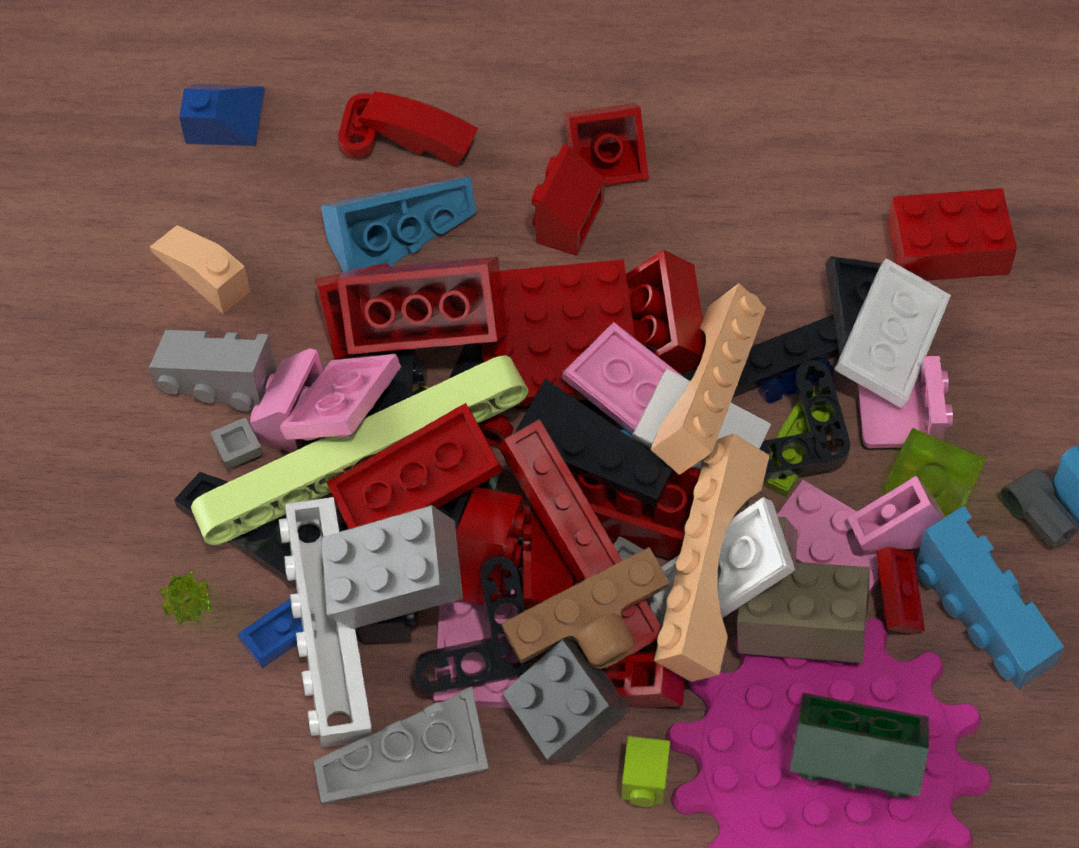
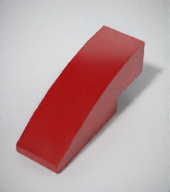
(419, 126)

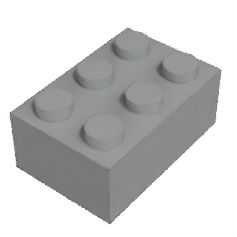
(391, 567)

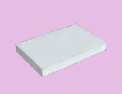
(666, 396)

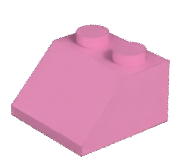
(282, 394)

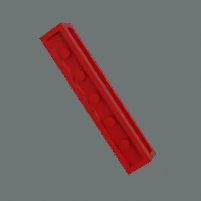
(570, 518)

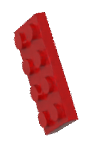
(417, 471)

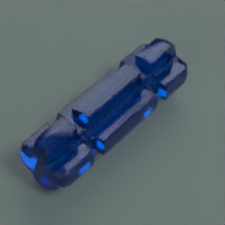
(774, 389)

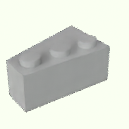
(214, 368)

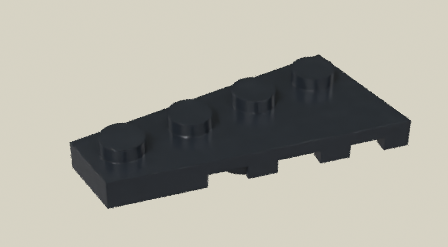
(596, 447)
(261, 543)

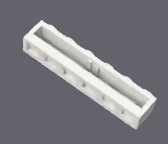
(330, 646)

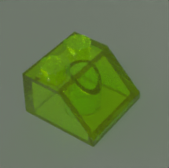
(943, 468)

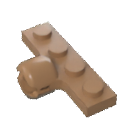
(589, 613)

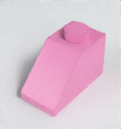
(897, 518)

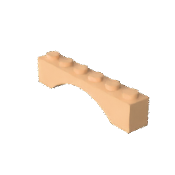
(697, 417)
(693, 628)

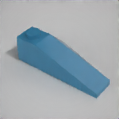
(395, 222)

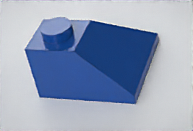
(221, 114)

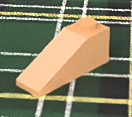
(204, 267)

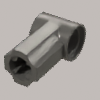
(1035, 500)

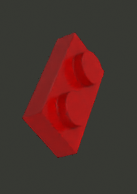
(900, 590)

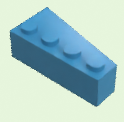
(986, 600)

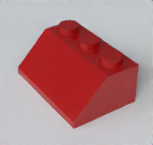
(668, 310)

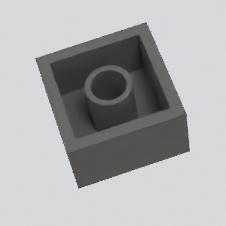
(565, 702)

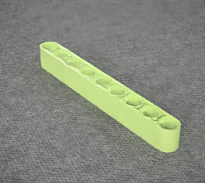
(304, 473)

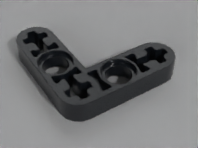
(814, 441)
(490, 648)

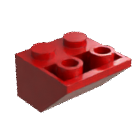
(567, 202)

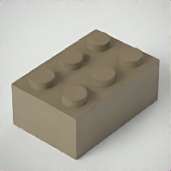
(809, 615)

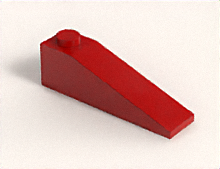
(543, 566)

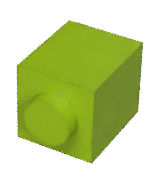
(645, 771)

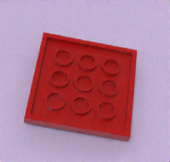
(557, 316)

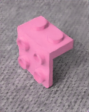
(889, 425)

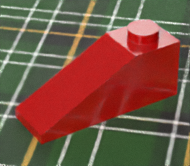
(646, 682)

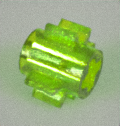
(185, 587)

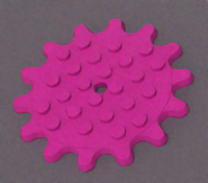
(749, 742)

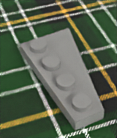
(420, 750)

